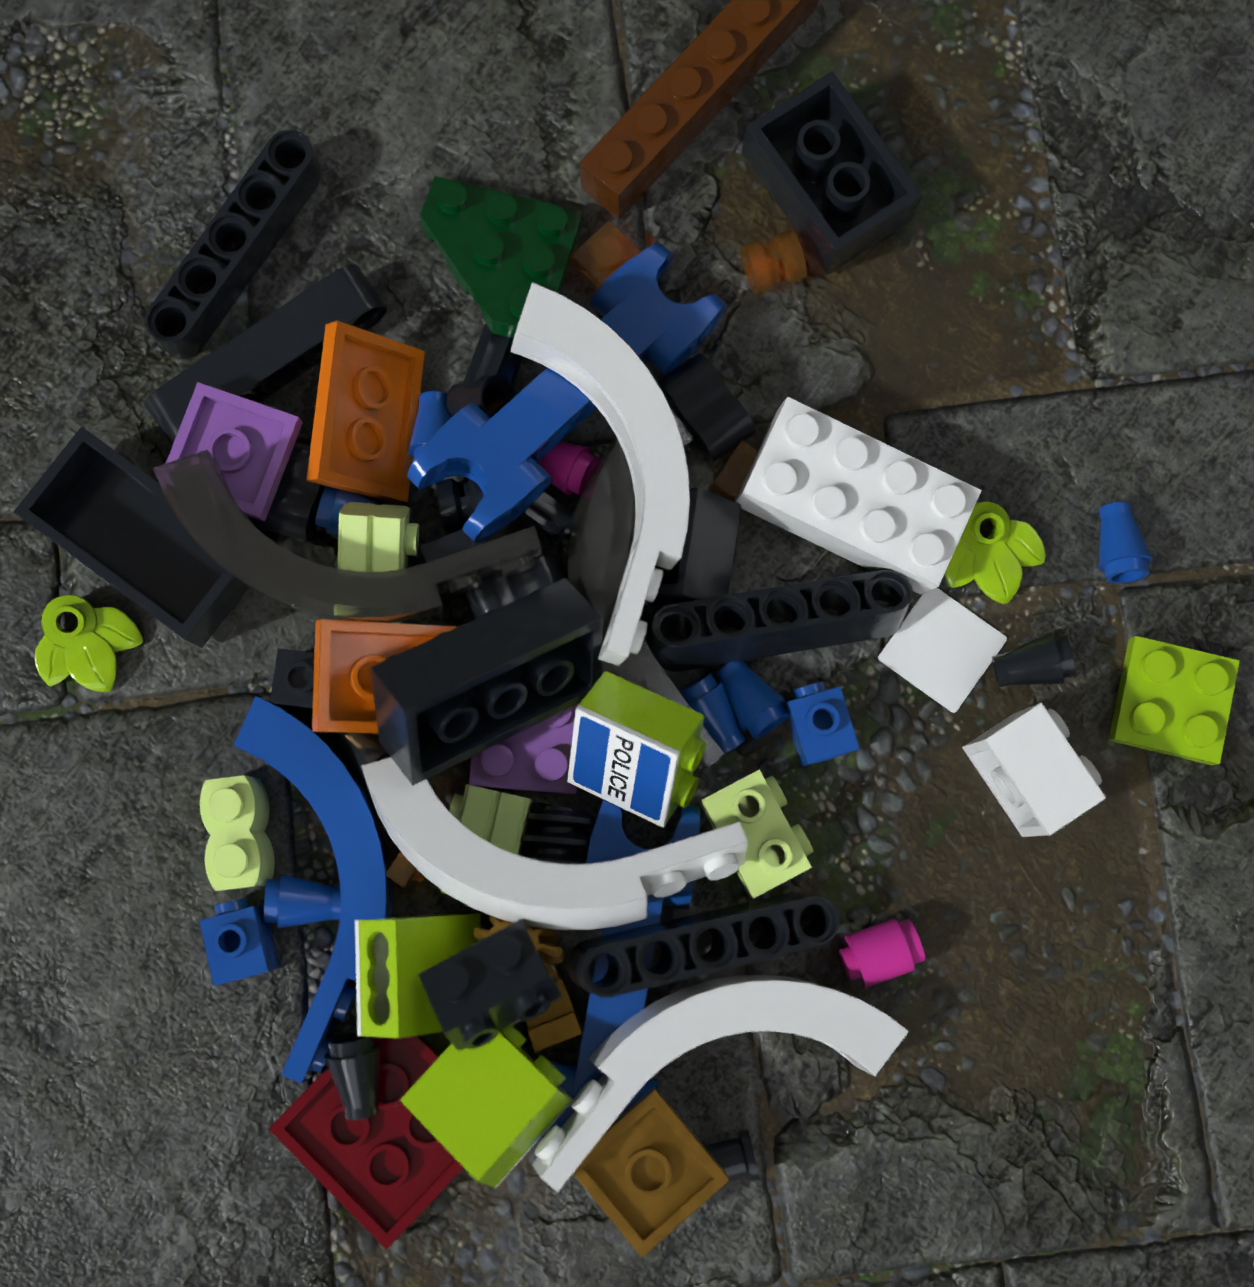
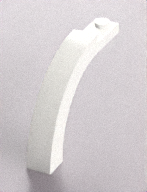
(624, 391)
(536, 890)
(699, 1016)

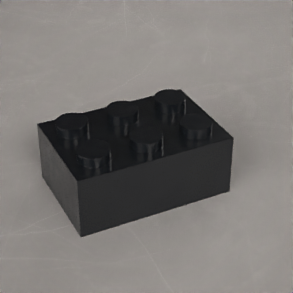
(830, 172)

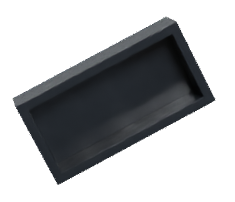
(130, 537)

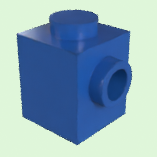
(820, 724)
(238, 942)

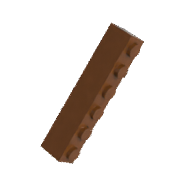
(687, 99)

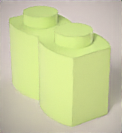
(238, 848)

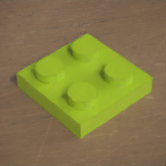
(1174, 700)

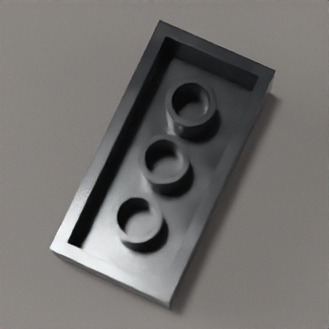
(487, 680)

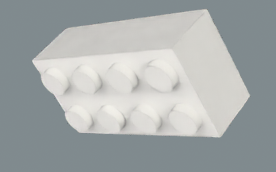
(857, 496)

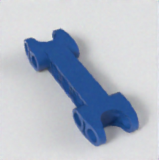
(506, 449)
(609, 1013)

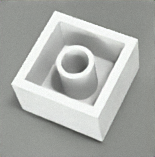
(1035, 771)

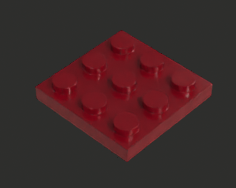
(378, 1165)

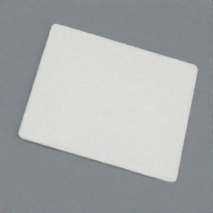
(942, 648)

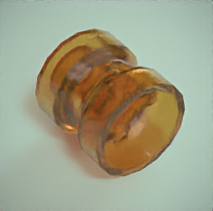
(773, 262)

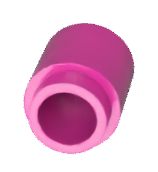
(881, 952)

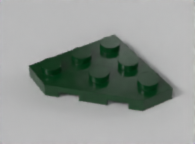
(499, 245)

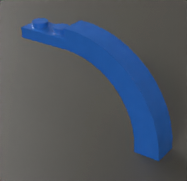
(360, 855)

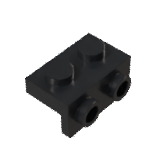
(489, 987)

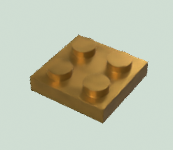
(649, 1172)

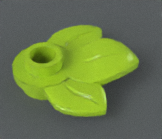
(997, 559)
(87, 650)

